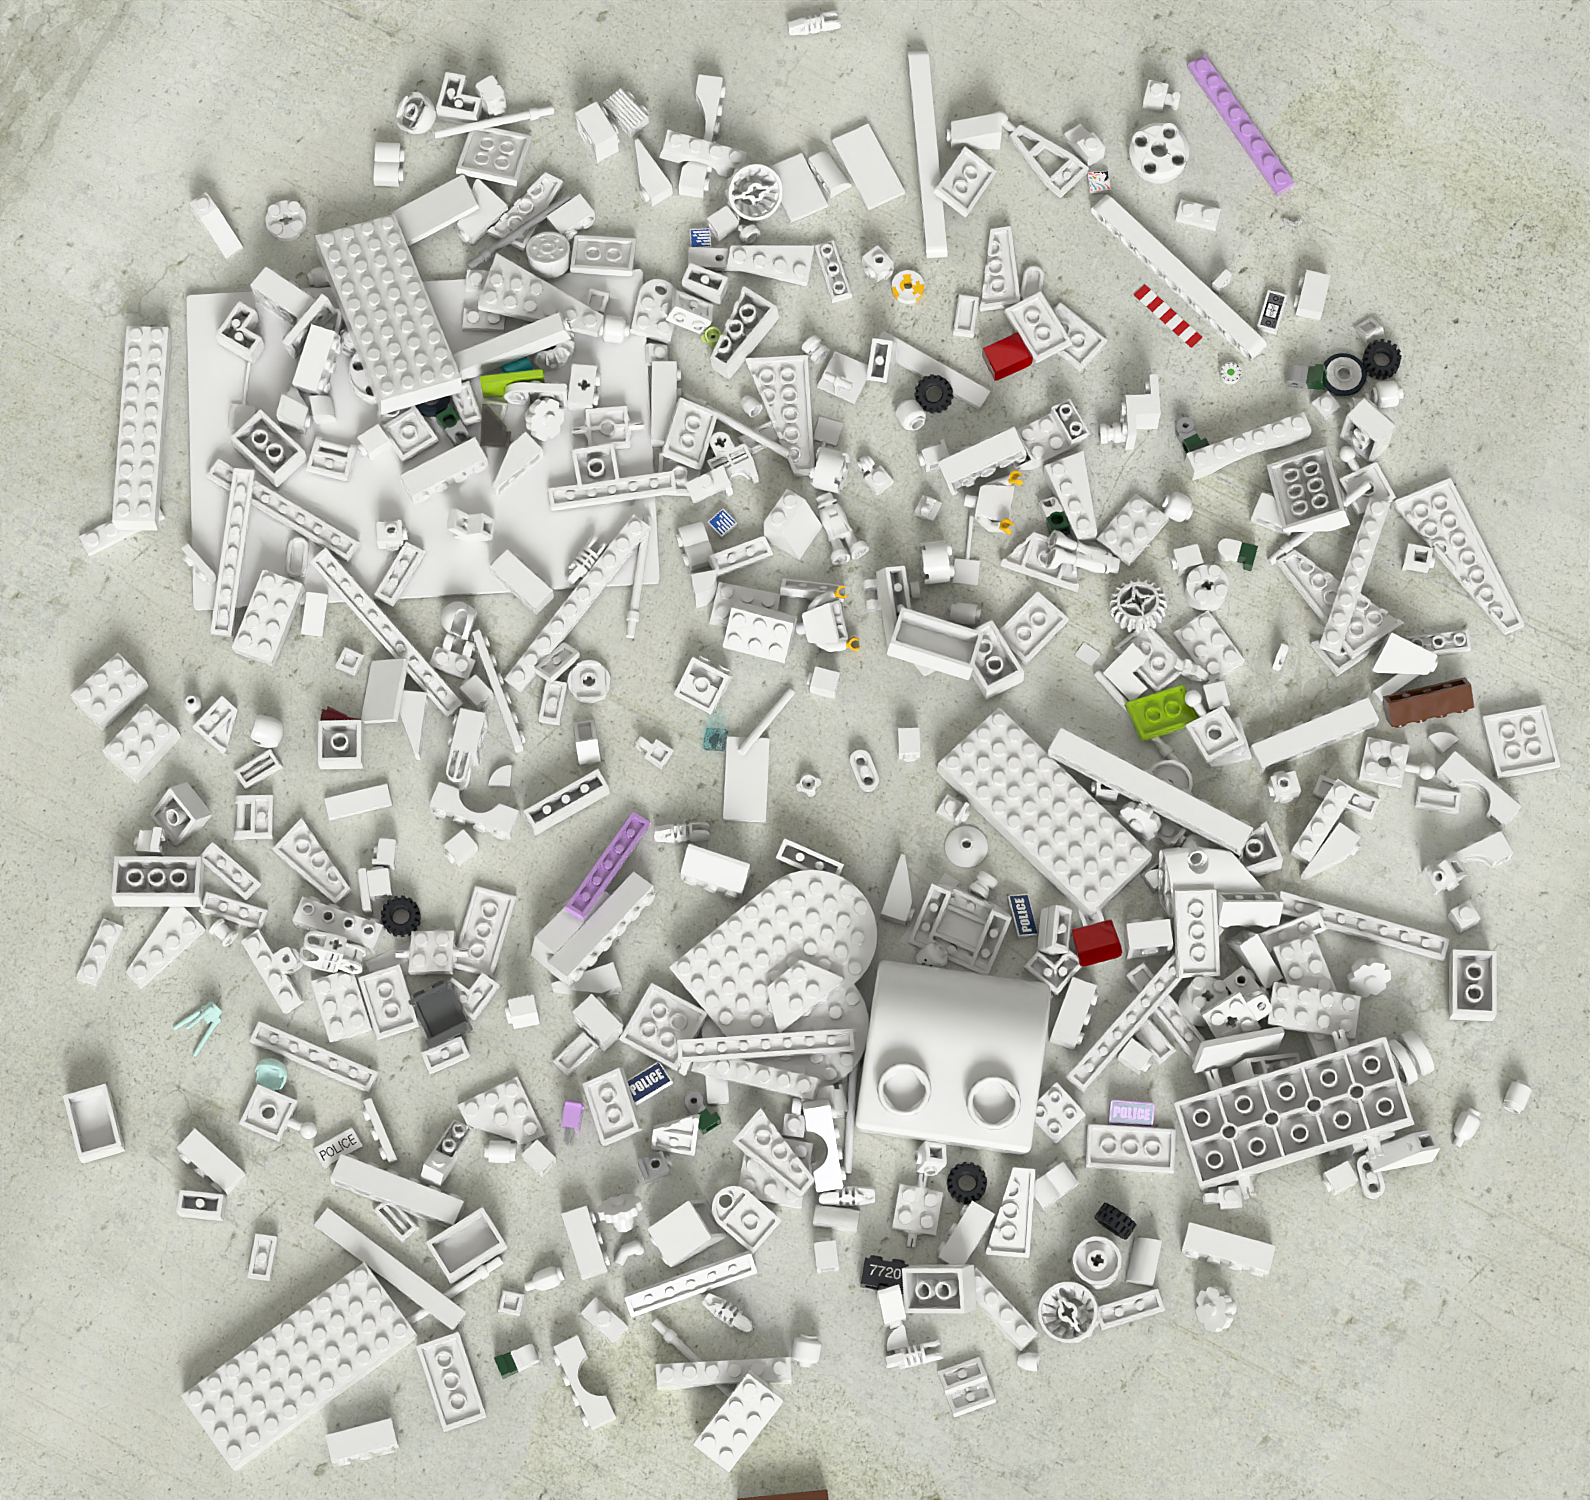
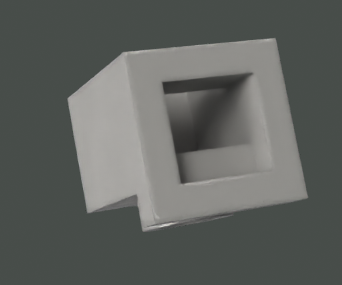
(650, 1173)

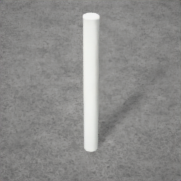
(765, 722)

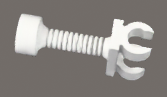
(871, 585)

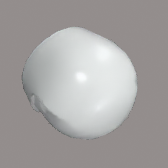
(458, 619)

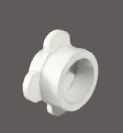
(802, 786)

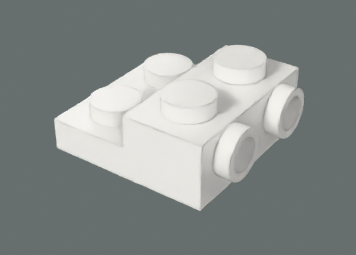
(703, 684)

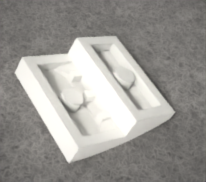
(966, 1387)

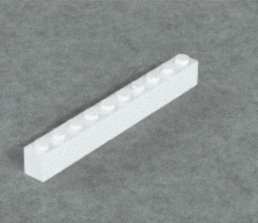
(1147, 789)

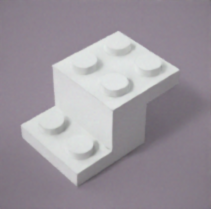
(1140, 411)

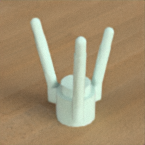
(208, 1013)

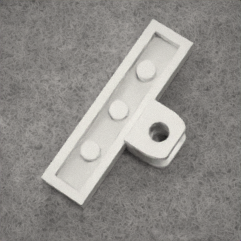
(275, 969)

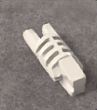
(814, 23)
(585, 560)
(681, 832)
(847, 1196)
(728, 1313)
(913, 1355)

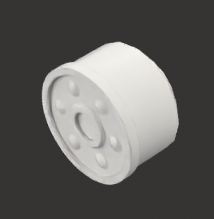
(548, 254)

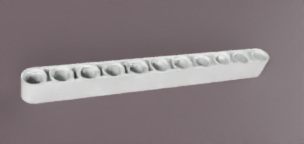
(927, 153)
(1178, 277)

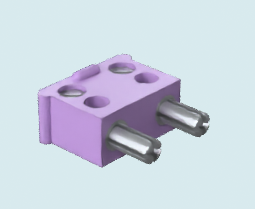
(572, 1119)

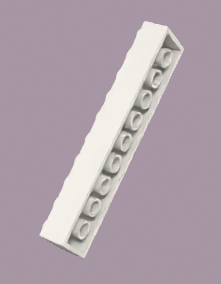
(142, 428)
(1304, 966)

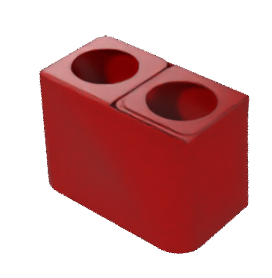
(1007, 356)
(1096, 943)

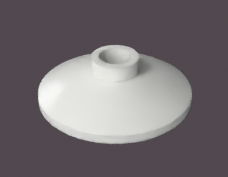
(962, 856)

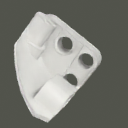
(1204, 870)

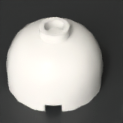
(416, 113)

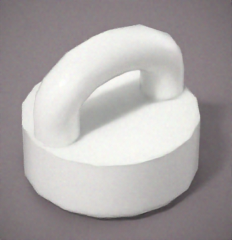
(748, 233)

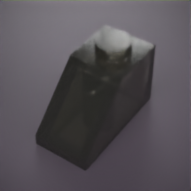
(493, 430)

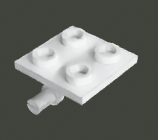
(844, 377)

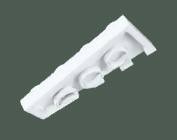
(536, 199)
(778, 262)
(1001, 274)
(308, 859)
(166, 942)
(768, 1149)
(1014, 1221)

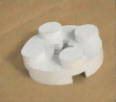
(289, 209)
(597, 690)

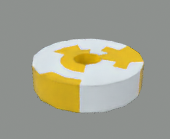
(907, 295)

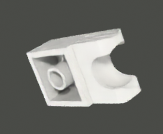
(465, 747)

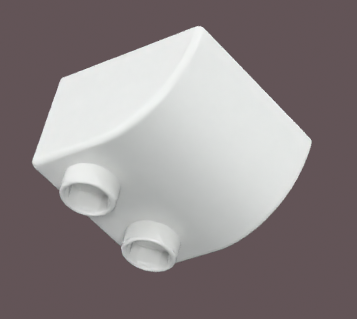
(954, 1057)

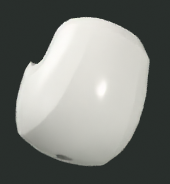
(267, 731)

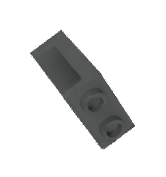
(440, 1013)

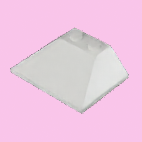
(963, 925)

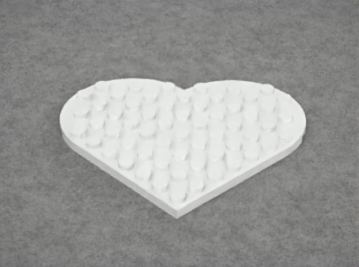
(793, 919)

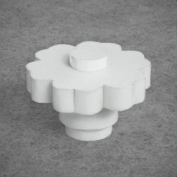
(544, 419)
(1139, 820)
(1368, 976)
(620, 1211)
(1215, 1309)

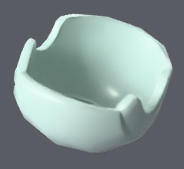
(271, 1074)

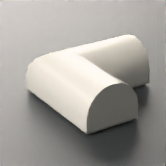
(1056, 974)

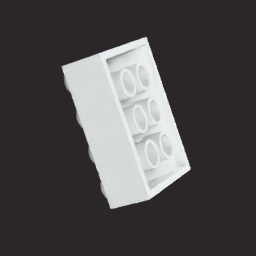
(1308, 492)

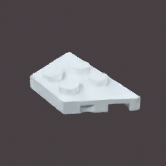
(1031, 560)
(799, 991)

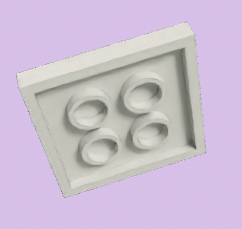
(494, 155)
(1520, 741)
(660, 1023)
(766, 1186)

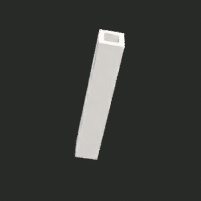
(512, 346)

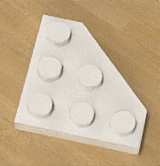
(503, 1113)

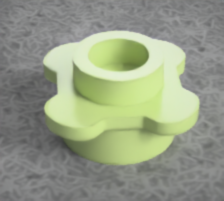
(711, 331)

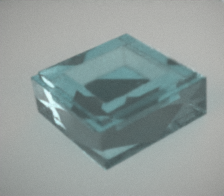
(715, 739)

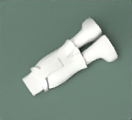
(838, 529)
(1082, 555)

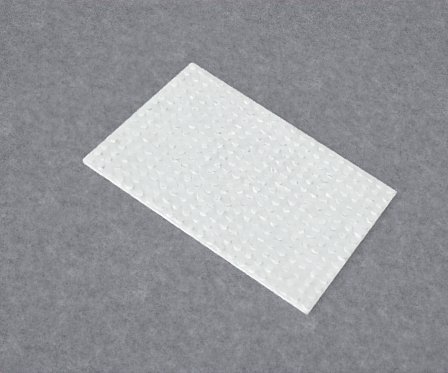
(374, 487)

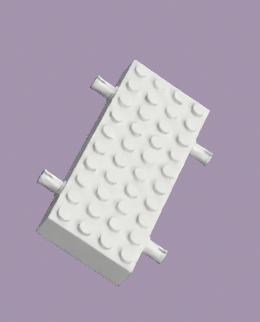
(1294, 1113)

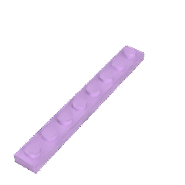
(1240, 125)

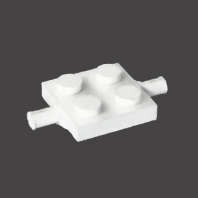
(608, 426)
(432, 952)
(917, 1210)

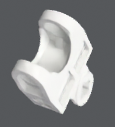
(734, 459)
(339, 955)

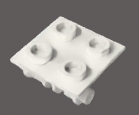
(1058, 1113)

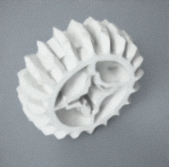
(1129, 613)

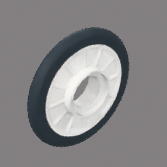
(1356, 372)

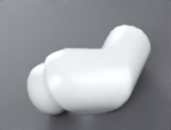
(628, 1249)

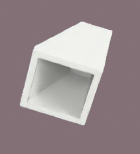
(792, 525)
(686, 1232)

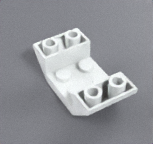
(1051, 436)

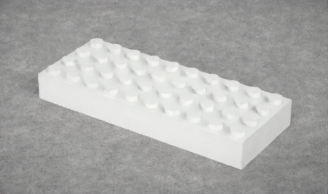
(388, 314)
(1044, 813)
(299, 1367)

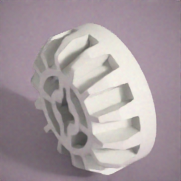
(767, 193)
(554, 356)
(1059, 1295)

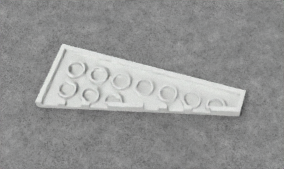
(1447, 527)

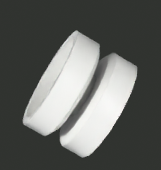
(1174, 772)
(1410, 1057)
(1098, 1250)

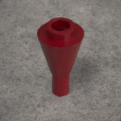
(332, 714)

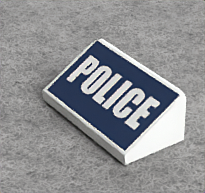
(1022, 916)
(648, 1083)

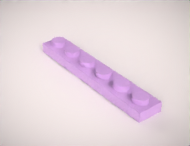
(607, 866)

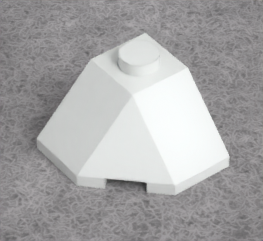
(293, 412)

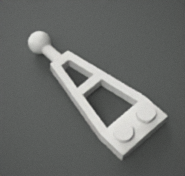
(1061, 180)

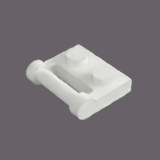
(330, 464)
(261, 817)

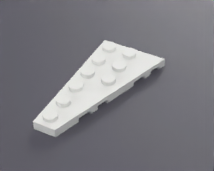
(527, 297)
(786, 397)
(1320, 589)

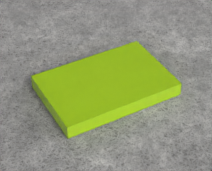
(495, 384)
(1160, 713)

